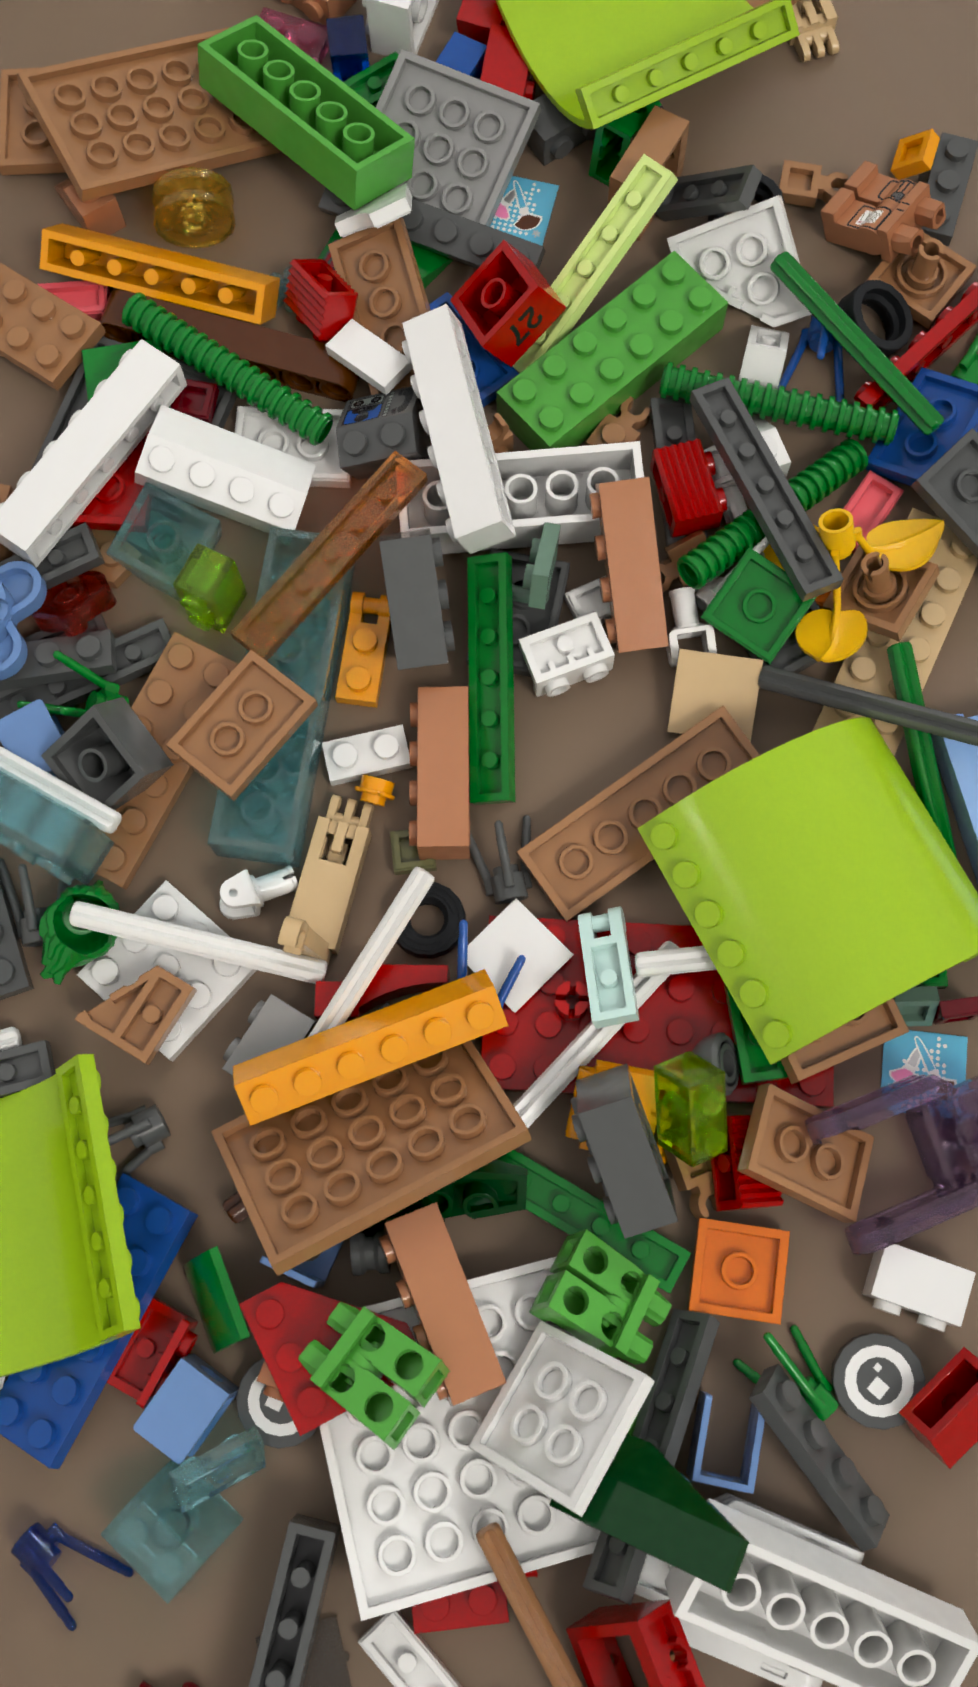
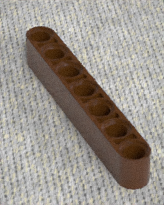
(284, 356)

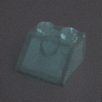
(161, 537)
(165, 1543)

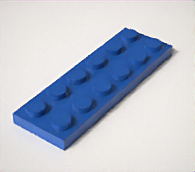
(50, 1403)

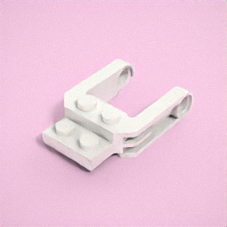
(652, 1587)

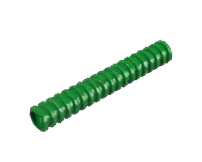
(226, 368)
(790, 405)
(732, 541)

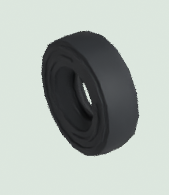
(447, 937)

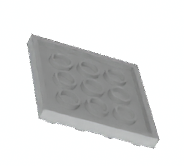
(463, 134)

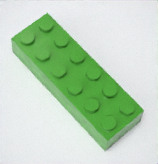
(306, 111)
(612, 356)

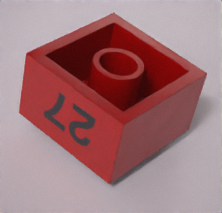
(507, 303)

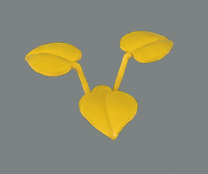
(906, 543)

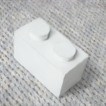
(920, 1285)

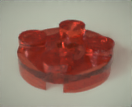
(74, 604)

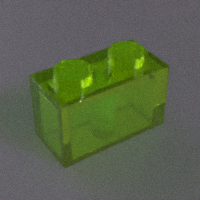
(210, 589)
(691, 1108)

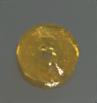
(193, 208)

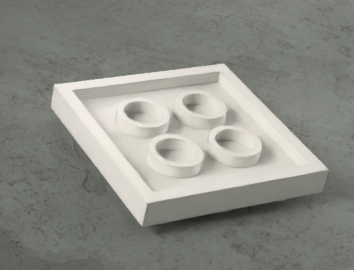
(129, 959)
(562, 1416)

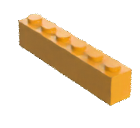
(159, 273)
(368, 1047)

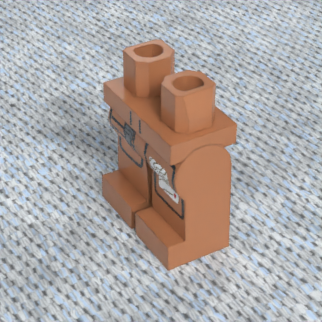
(881, 214)

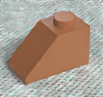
(97, 214)

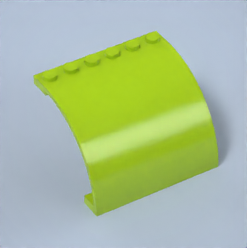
(624, 54)
(816, 883)
(60, 1224)

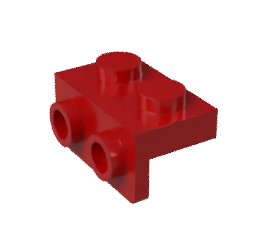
(153, 1351)

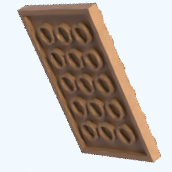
(136, 116)
(367, 1151)

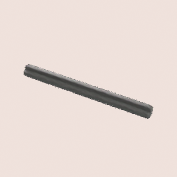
(869, 705)

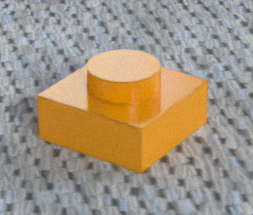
(915, 154)

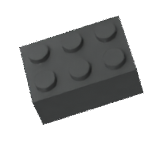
(416, 598)
(623, 1152)

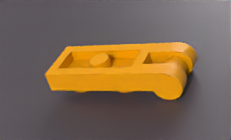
(364, 652)

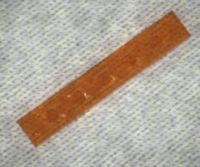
(329, 556)

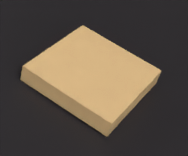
(710, 681)

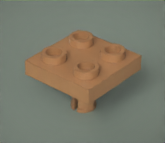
(927, 279)
(883, 595)

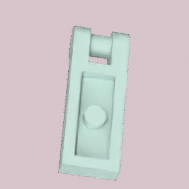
(608, 968)

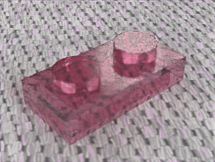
(305, 34)

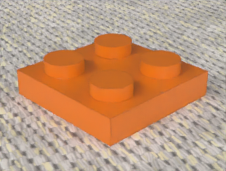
(739, 1271)

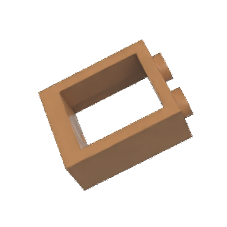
(660, 138)

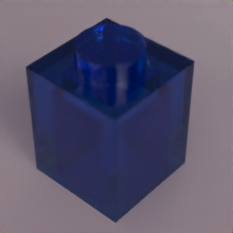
(347, 46)

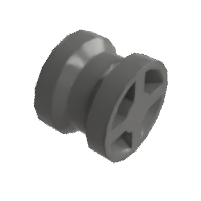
(367, 1253)

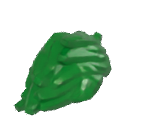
(70, 945)

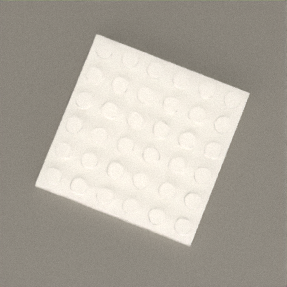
(418, 1508)

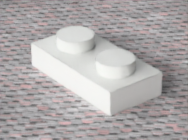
(366, 754)

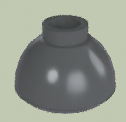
(722, 1053)

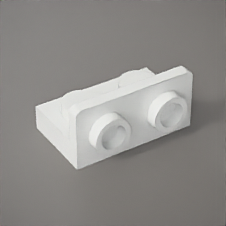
(567, 655)

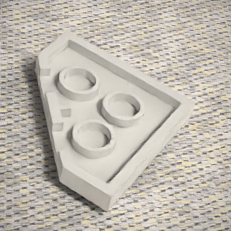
(737, 257)

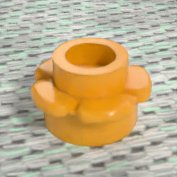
(375, 790)

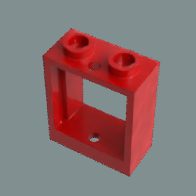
(653, 1634)

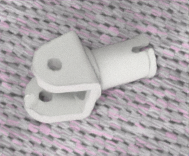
(687, 624)
(245, 895)

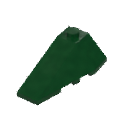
(482, 1193)
(663, 1515)

